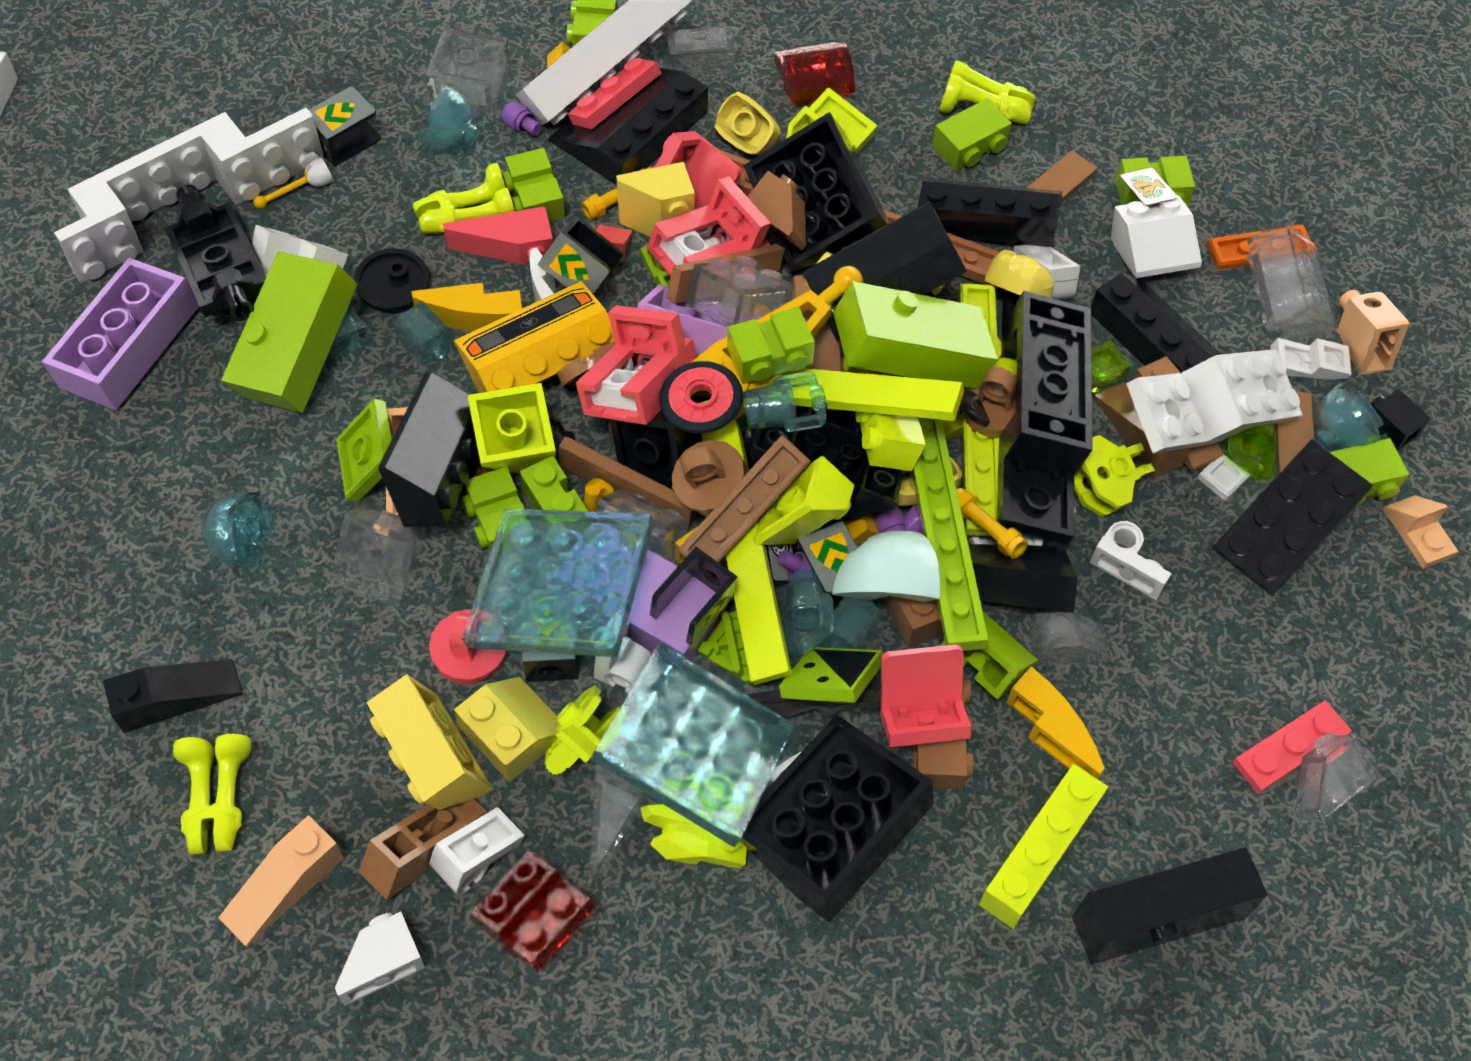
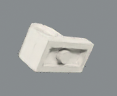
(1062, 269)
(1125, 563)
(624, 668)
(470, 850)

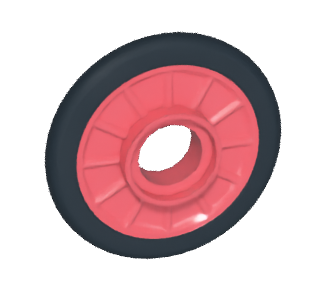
(707, 416)

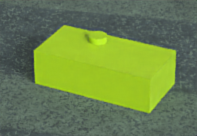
(290, 331)
(914, 335)

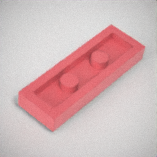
(614, 93)
(1284, 749)

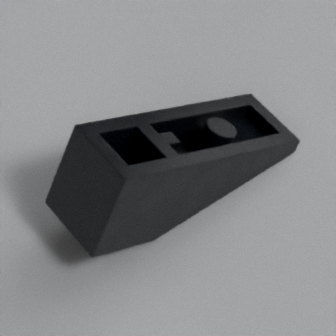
(168, 691)

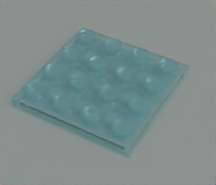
(559, 582)
(694, 744)

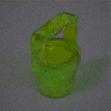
(1256, 442)

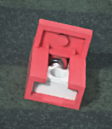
(721, 228)
(631, 374)

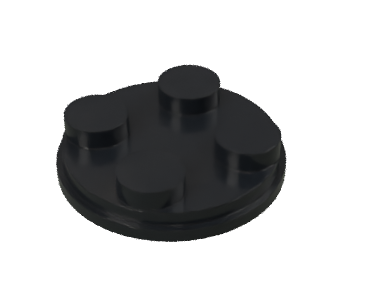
(389, 278)

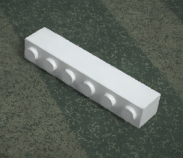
(596, 56)

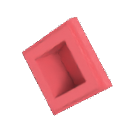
(617, 236)

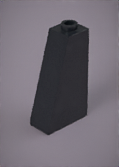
(1036, 579)

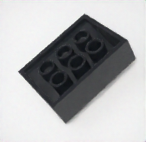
(638, 129)
(832, 185)
(836, 816)

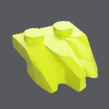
(854, 123)
(688, 842)

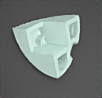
(890, 565)

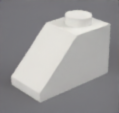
(378, 958)

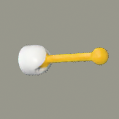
(315, 174)

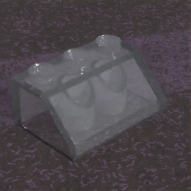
(1290, 284)

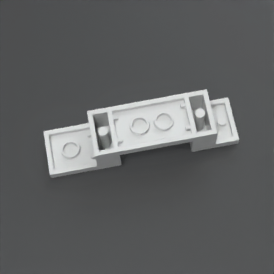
(151, 179)

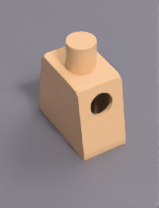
(1371, 330)

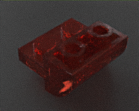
(814, 69)
(532, 911)

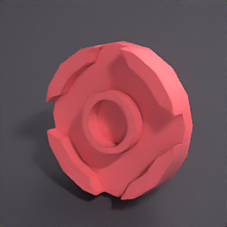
(457, 661)

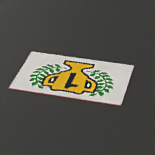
(1149, 186)

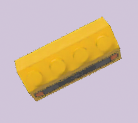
(536, 340)

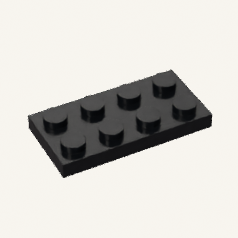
(1292, 517)

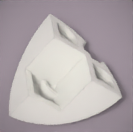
(269, 241)

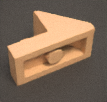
(1419, 527)

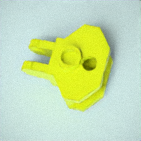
(1109, 476)
(577, 732)

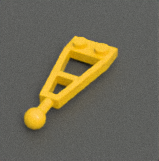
(808, 301)

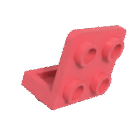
(702, 161)
(923, 696)

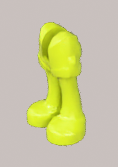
(971, 86)
(450, 207)
(198, 756)

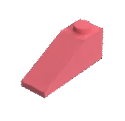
(502, 235)

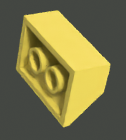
(427, 745)

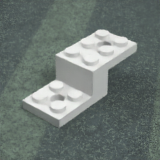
(1214, 400)

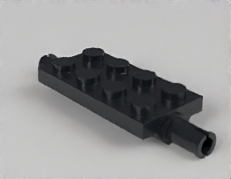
(215, 256)

